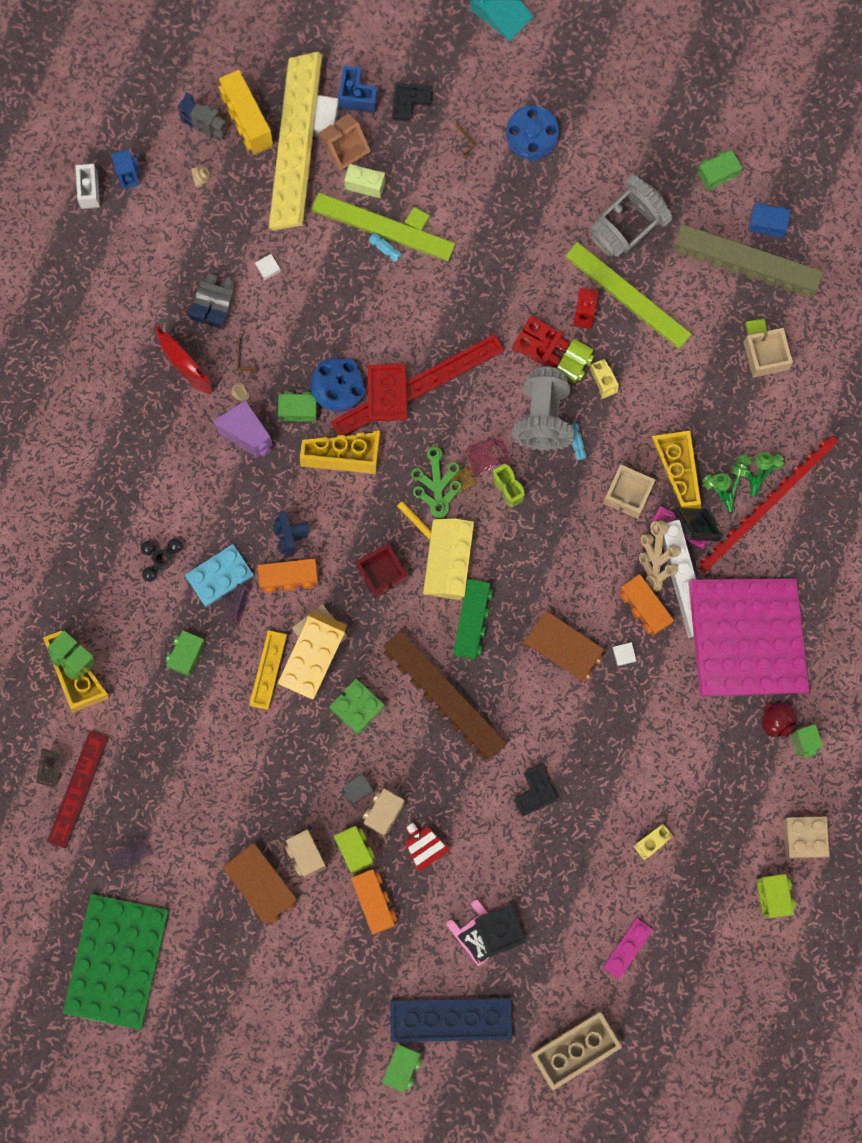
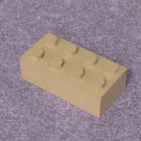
(575, 1050)

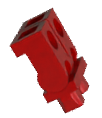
(539, 342)

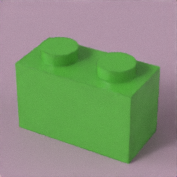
(719, 169)
(297, 407)
(185, 653)
(807, 741)
(401, 1068)

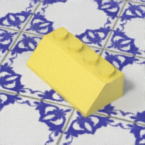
(448, 558)

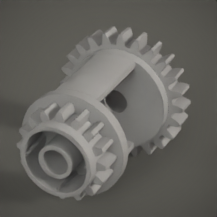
(646, 201)
(543, 427)

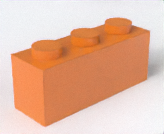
(288, 575)
(645, 605)
(374, 901)

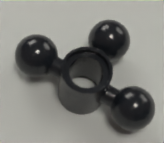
(148, 548)

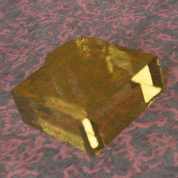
(465, 479)

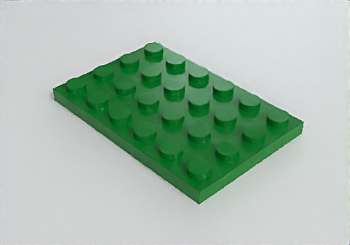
(115, 962)

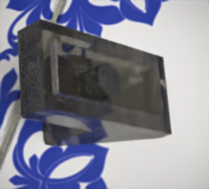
(49, 767)

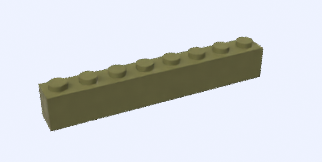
(748, 261)

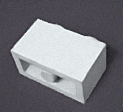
(325, 113)
(87, 186)

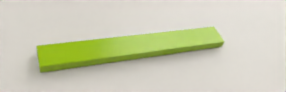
(383, 227)
(628, 295)

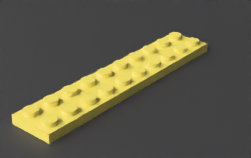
(295, 141)

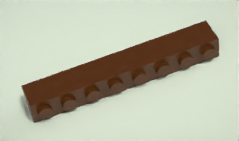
(444, 695)

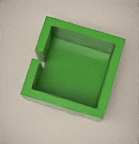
(74, 660)
(357, 707)

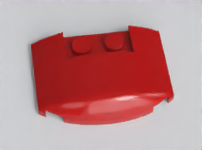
(183, 362)

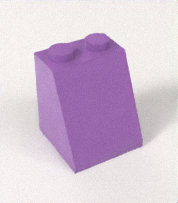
(244, 430)

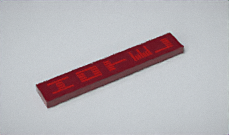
(77, 790)

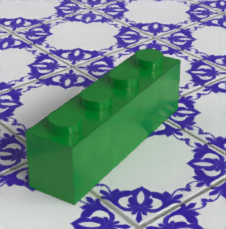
(471, 620)

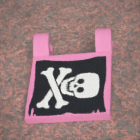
(469, 935)

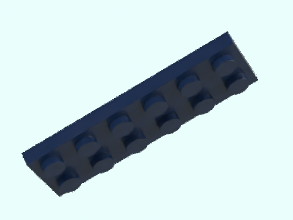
(450, 1020)

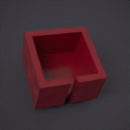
(381, 571)

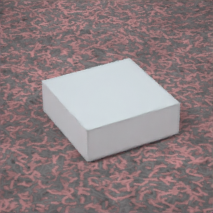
(267, 267)
(624, 654)

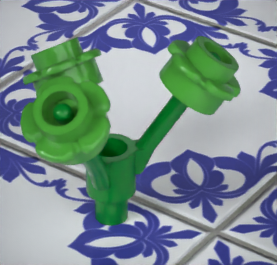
(764, 461)
(722, 482)

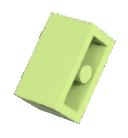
(364, 181)

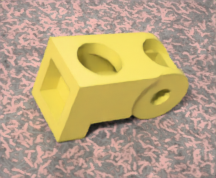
(604, 378)
(653, 842)

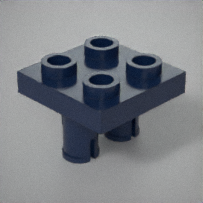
(288, 533)

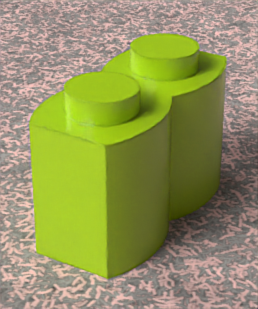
(575, 360)
(511, 489)

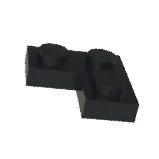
(405, 96)
(540, 794)

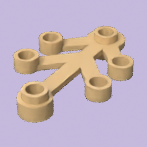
(655, 578)

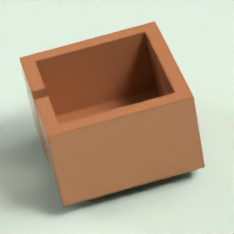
(344, 142)

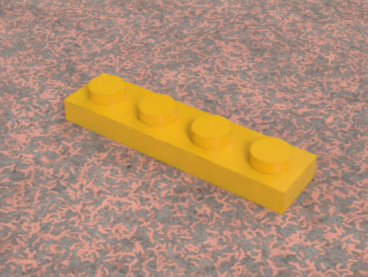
(268, 670)

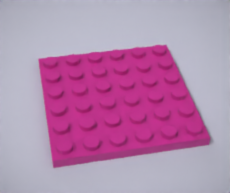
(748, 637)

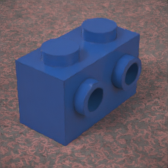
(126, 168)
(769, 220)

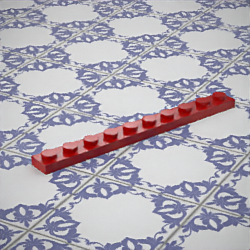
(426, 381)
(761, 509)

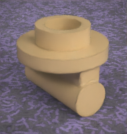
(200, 175)

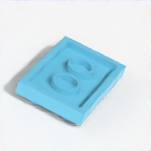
(219, 575)

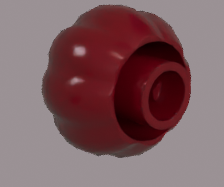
(779, 720)

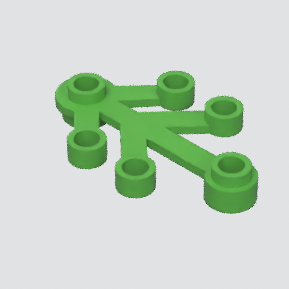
(437, 484)

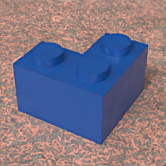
(353, 94)

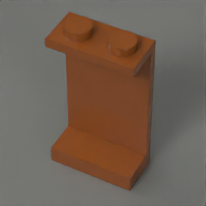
(564, 646)
(260, 885)

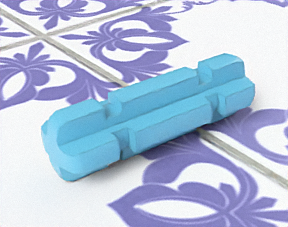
(385, 247)
(578, 443)

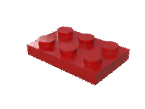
(387, 392)

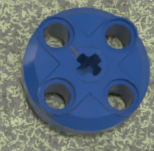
(532, 132)
(337, 384)

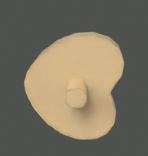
(240, 392)

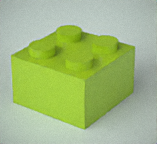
(354, 850)
(775, 896)

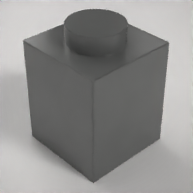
(357, 789)

